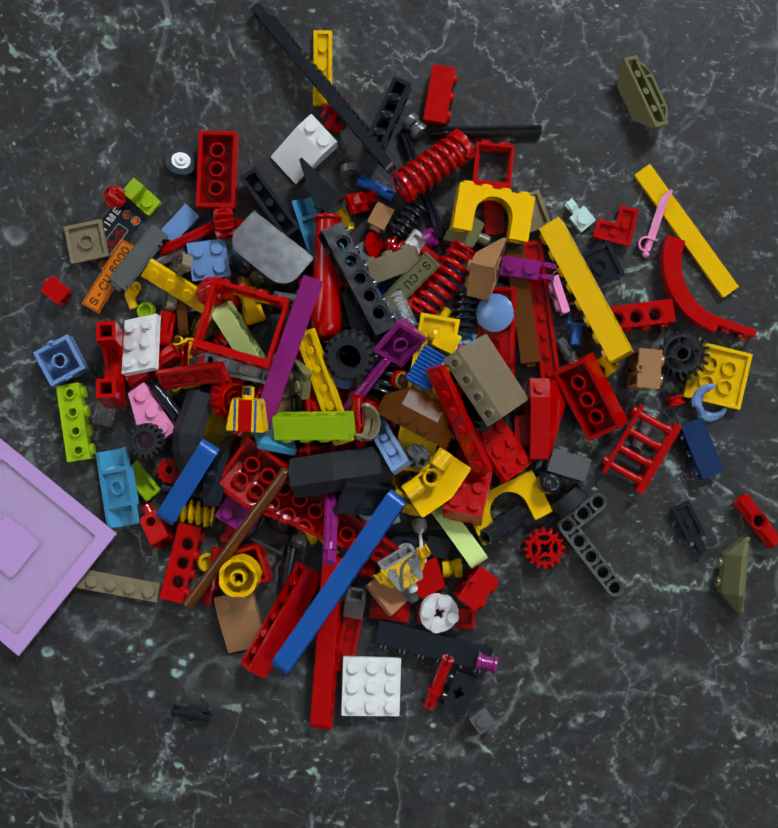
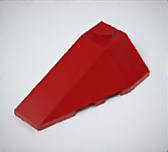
(544, 415)

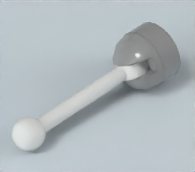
(419, 526)

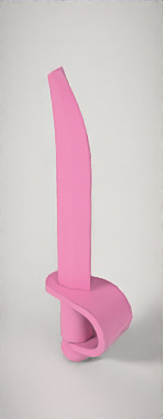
(654, 227)

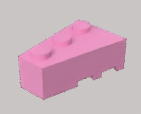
(147, 410)

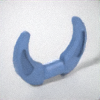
(696, 401)

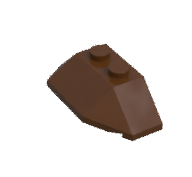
(417, 414)

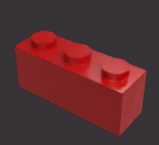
(440, 95)

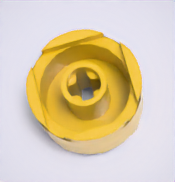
(241, 586)

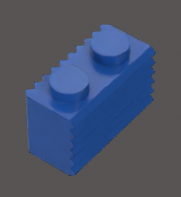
(427, 358)

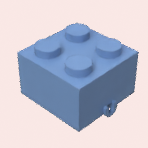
(209, 260)
(61, 361)

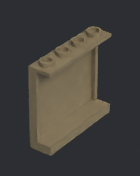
(486, 379)

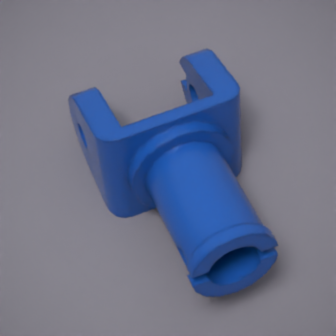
(576, 331)

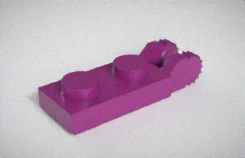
(525, 268)

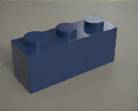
(700, 449)

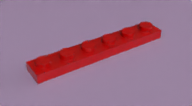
(459, 419)

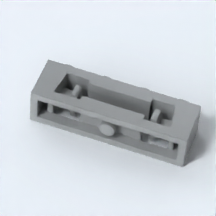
(240, 370)

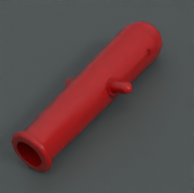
(327, 310)

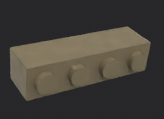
(391, 264)

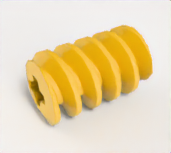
(197, 514)

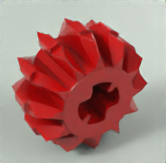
(224, 223)

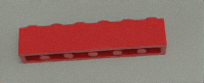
(281, 619)

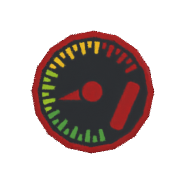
(398, 380)

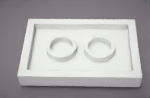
(141, 345)

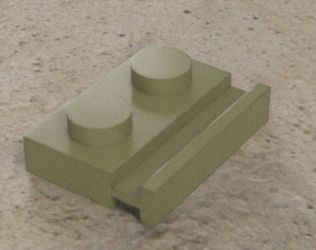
(300, 379)

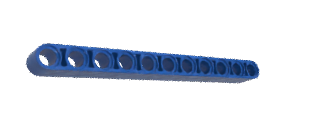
(339, 582)

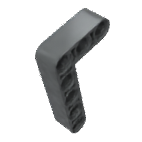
(587, 546)

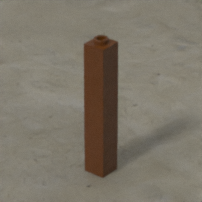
(525, 324)

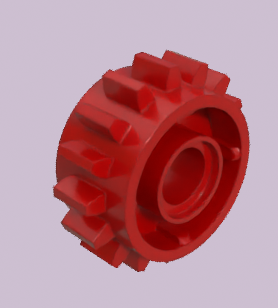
(221, 395)

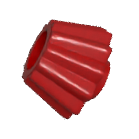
(162, 470)

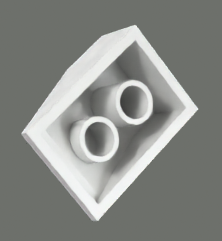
(307, 141)

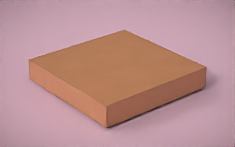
(388, 598)

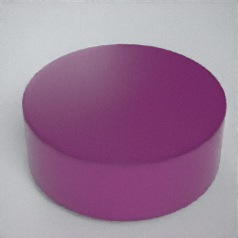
(430, 238)

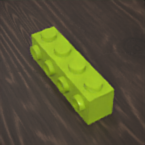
(75, 422)
(314, 426)

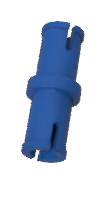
(372, 185)

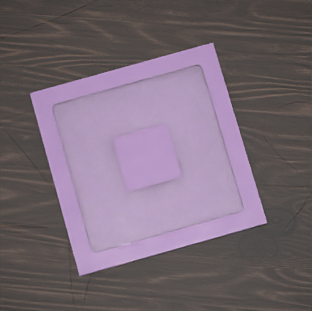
(44, 547)

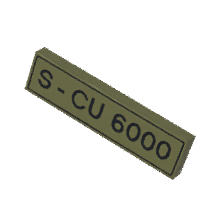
(414, 276)

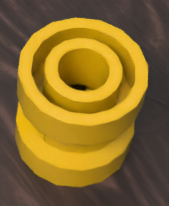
(452, 567)

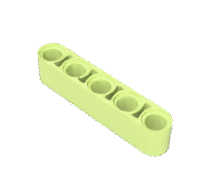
(236, 331)
(461, 538)

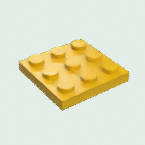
(729, 373)

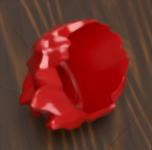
(203, 291)

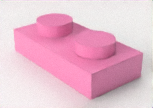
(560, 303)

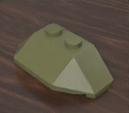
(641, 93)
(733, 574)

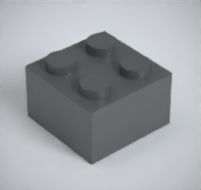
(568, 465)

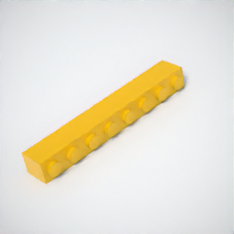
(586, 290)

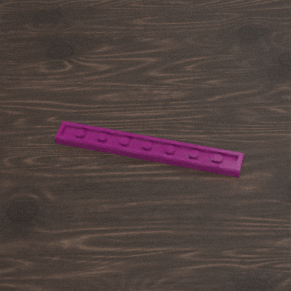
(290, 345)

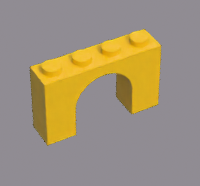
(518, 206)
(526, 488)

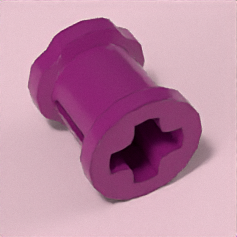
(486, 663)

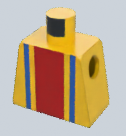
(247, 413)

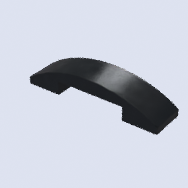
(211, 486)

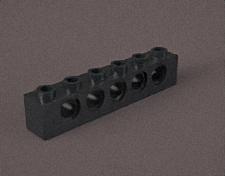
(339, 233)

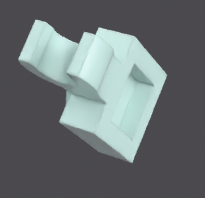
(581, 217)

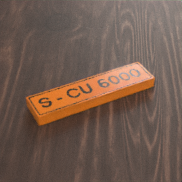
(101, 289)

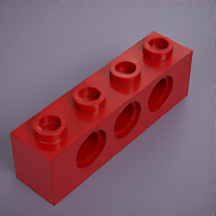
(663, 308)
(169, 589)

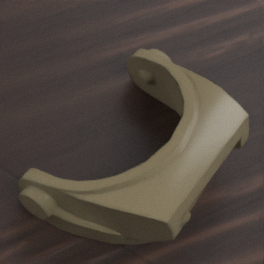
(372, 423)

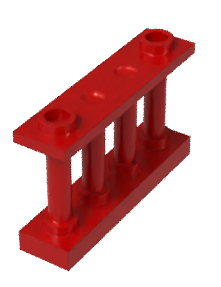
(650, 464)

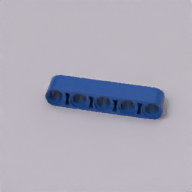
(187, 481)

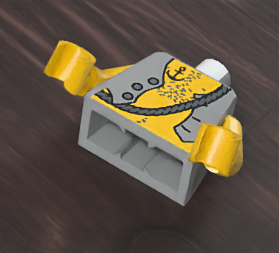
(403, 568)

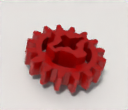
(550, 540)

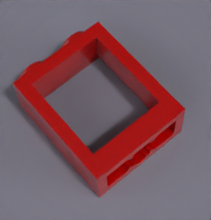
(501, 148)

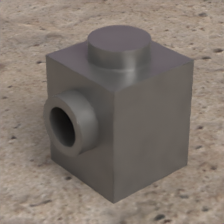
(355, 602)
(482, 720)

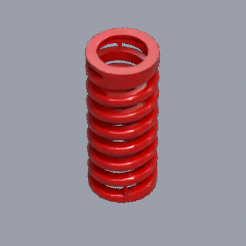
(433, 168)
(437, 275)

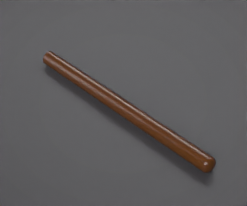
(237, 537)

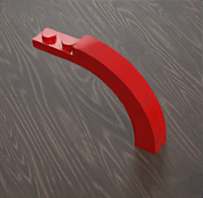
(682, 299)

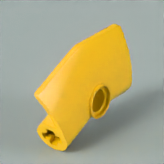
(448, 478)

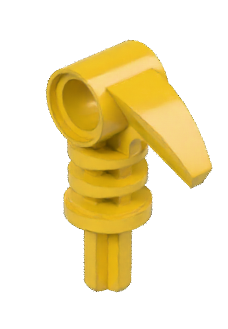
(251, 309)

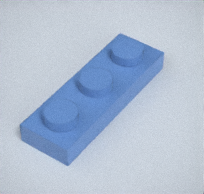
(391, 448)

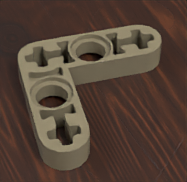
(179, 264)

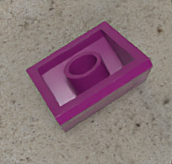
(400, 342)

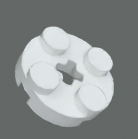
(438, 623)

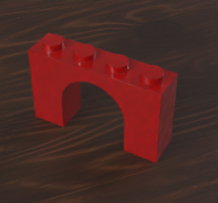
(111, 389)

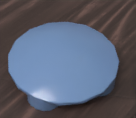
(495, 313)

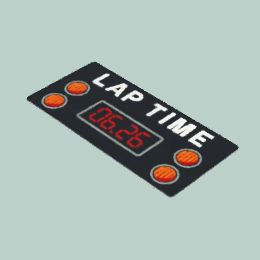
(118, 225)

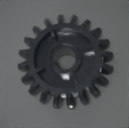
(693, 362)

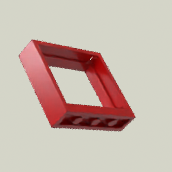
(244, 291)

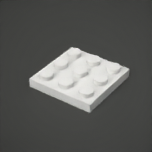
(370, 686)

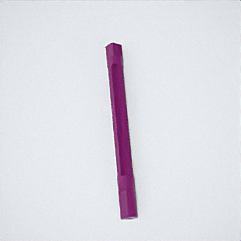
(330, 520)

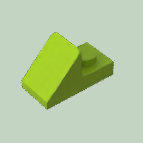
(142, 197)

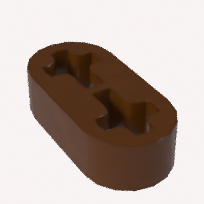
(183, 318)

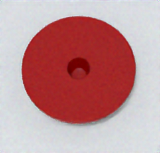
(373, 244)

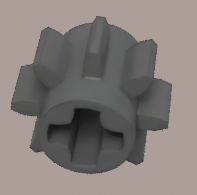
(418, 456)

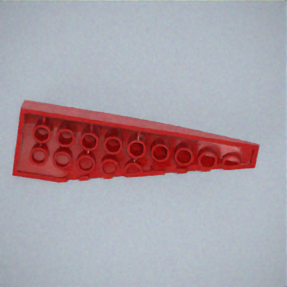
(253, 471)

